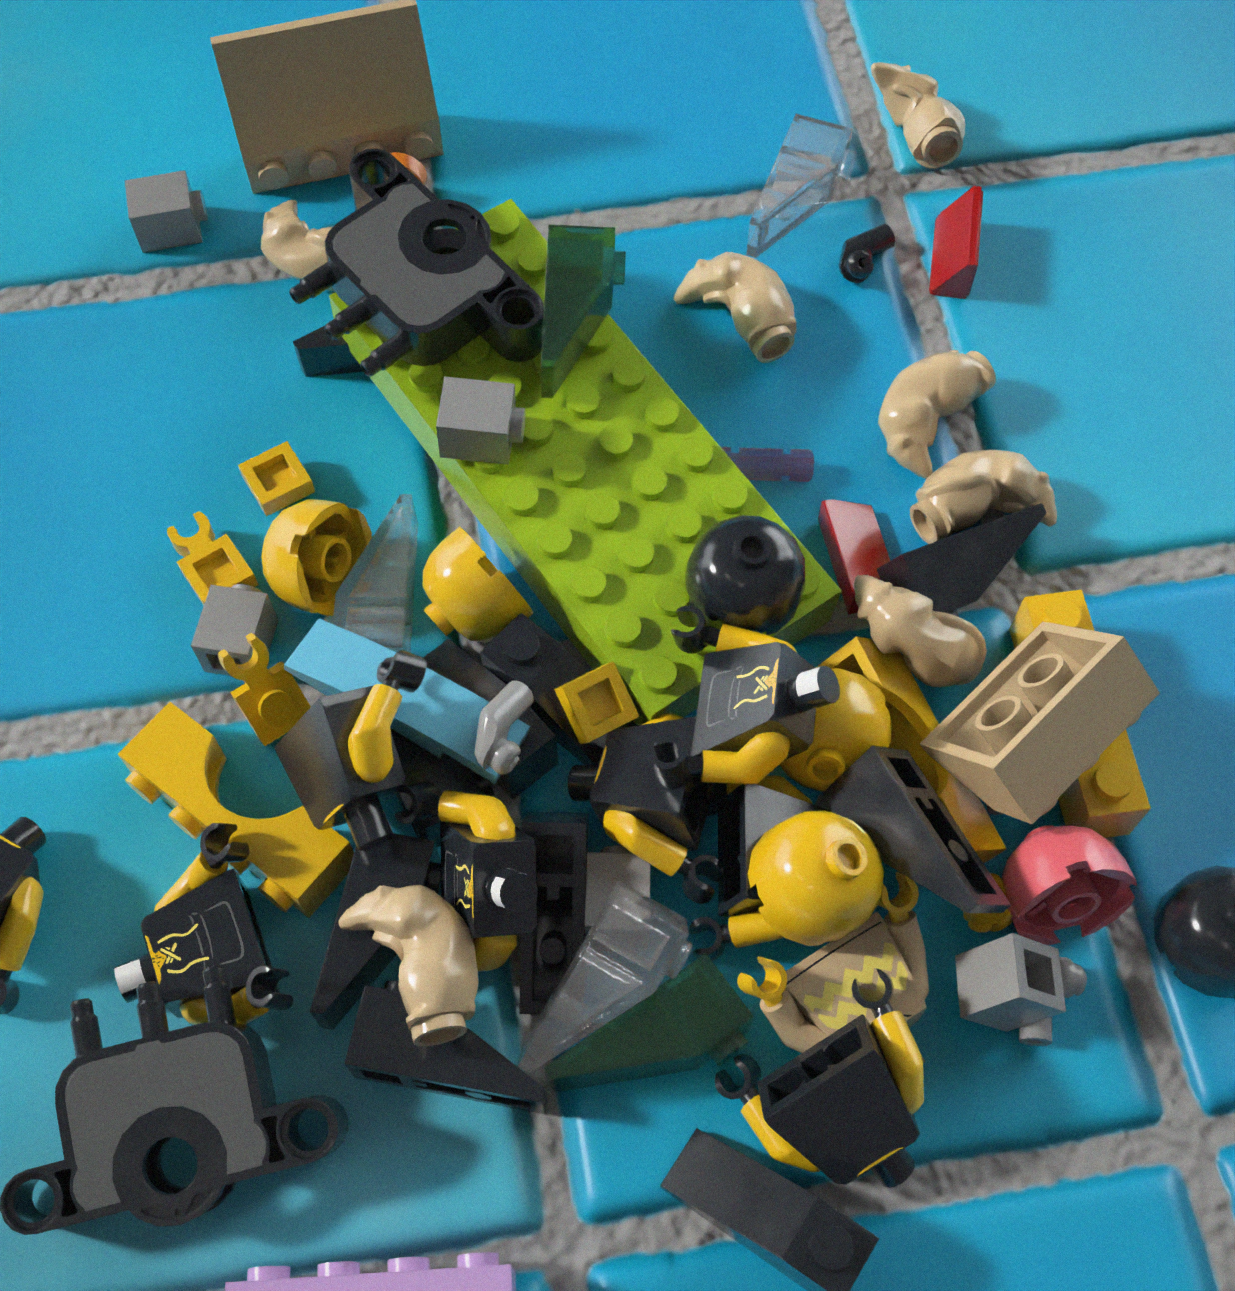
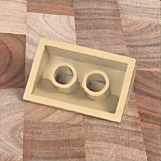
(1042, 718)

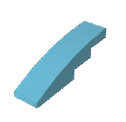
(435, 716)

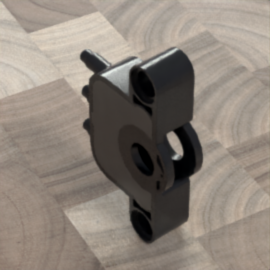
(399, 283)
(135, 1096)

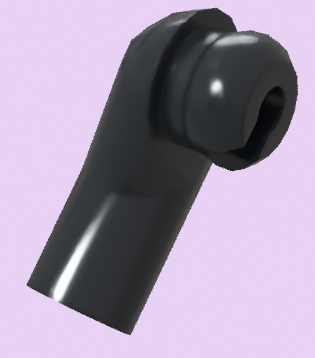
(859, 250)

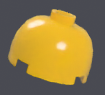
(312, 552)
(469, 590)
(842, 733)
(816, 877)

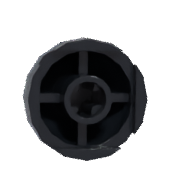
(746, 574)
(1198, 930)

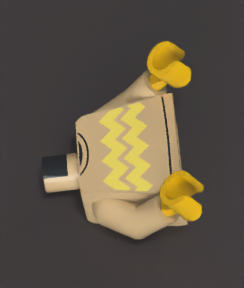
(817, 992)

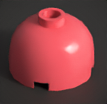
(1064, 881)

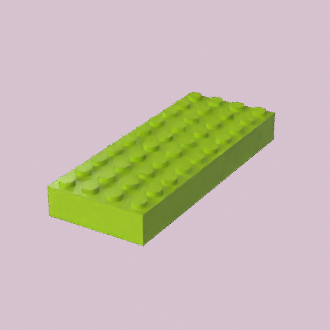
(598, 492)

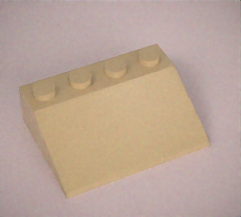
(327, 89)

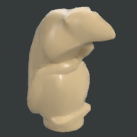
(929, 122)
(290, 243)
(752, 294)
(925, 393)
(972, 484)
(933, 644)
(436, 955)

